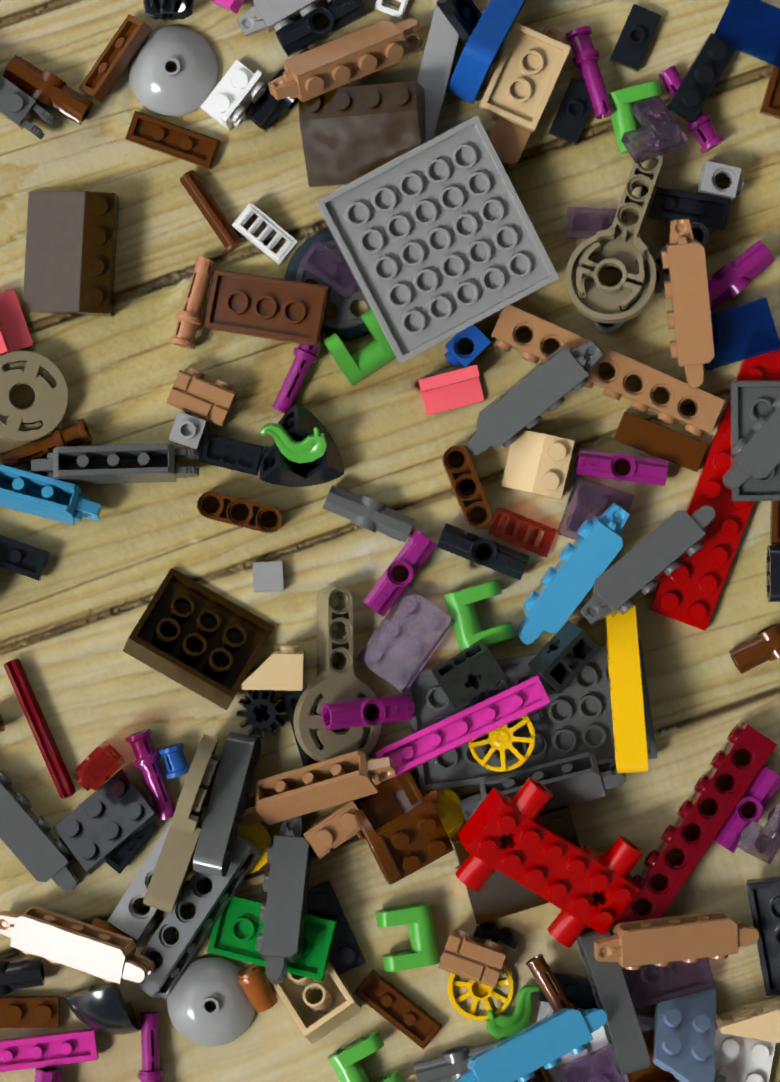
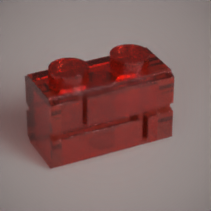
(99, 766)

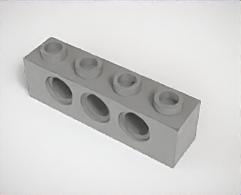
(126, 915)

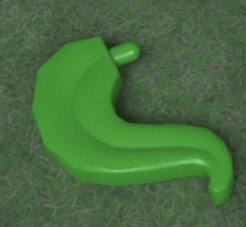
(297, 451)
(504, 1026)

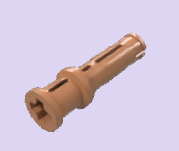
(190, 317)

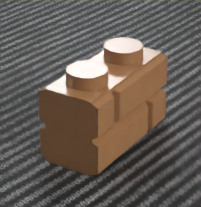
(202, 397)
(333, 828)
(473, 959)

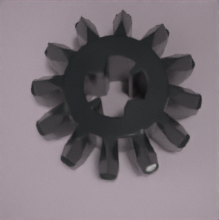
(168, 9)
(251, 714)

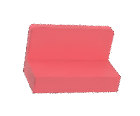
(13, 326)
(451, 390)

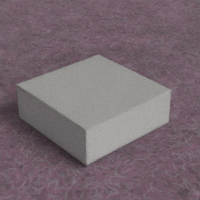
(268, 576)

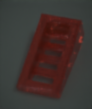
(499, 521)

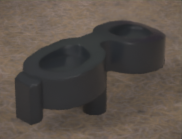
(490, 931)

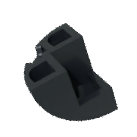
(280, 471)
(103, 1009)

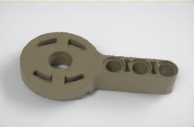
(621, 249)
(49, 402)
(333, 684)
(184, 829)

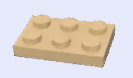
(524, 77)

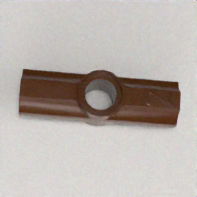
(48, 89)
(758, 649)

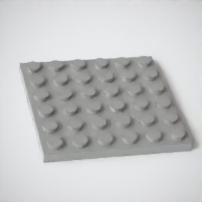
(437, 239)

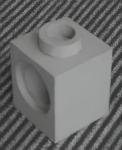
(707, 184)
(188, 430)

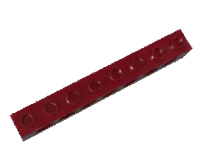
(709, 824)

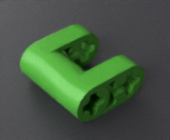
(622, 103)
(367, 359)
(467, 624)
(422, 936)
(347, 1060)

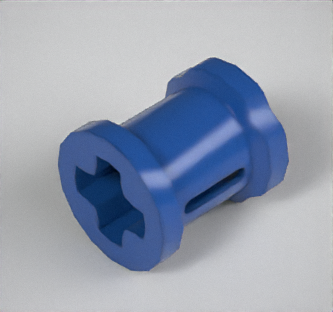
(175, 760)

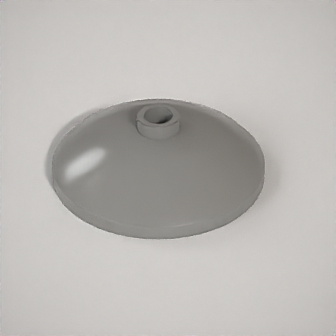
(176, 91)
(215, 981)

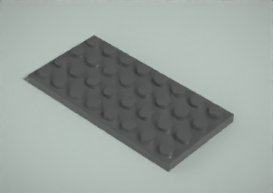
(570, 726)

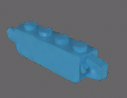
(45, 497)
(574, 575)
(535, 1047)

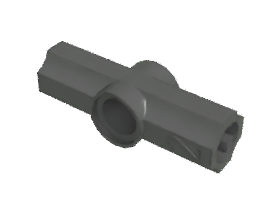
(369, 513)
(449, 1065)

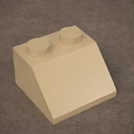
(538, 464)
(279, 671)

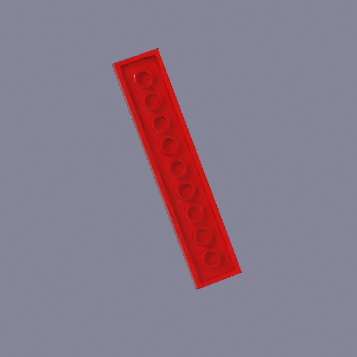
(695, 586)

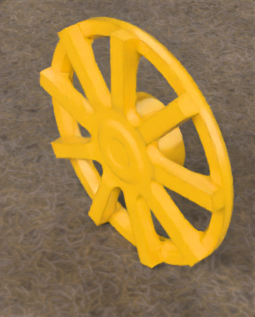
(502, 740)
(480, 992)

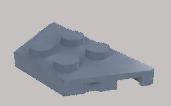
(686, 1036)

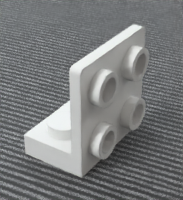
(234, 95)

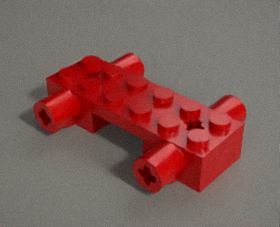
(514, 840)

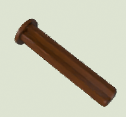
(211, 211)

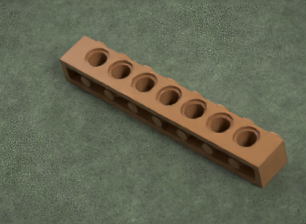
(706, 405)

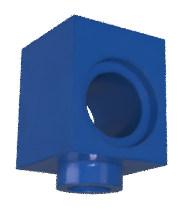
(479, 343)

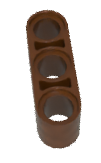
(478, 498)
(225, 514)

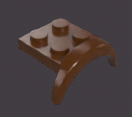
(393, 800)
(406, 841)

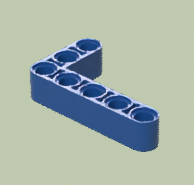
(483, 47)

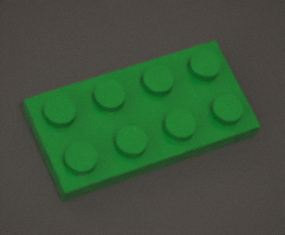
(237, 932)

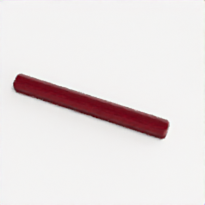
(39, 728)

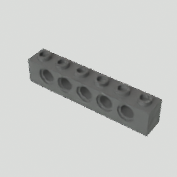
(194, 930)

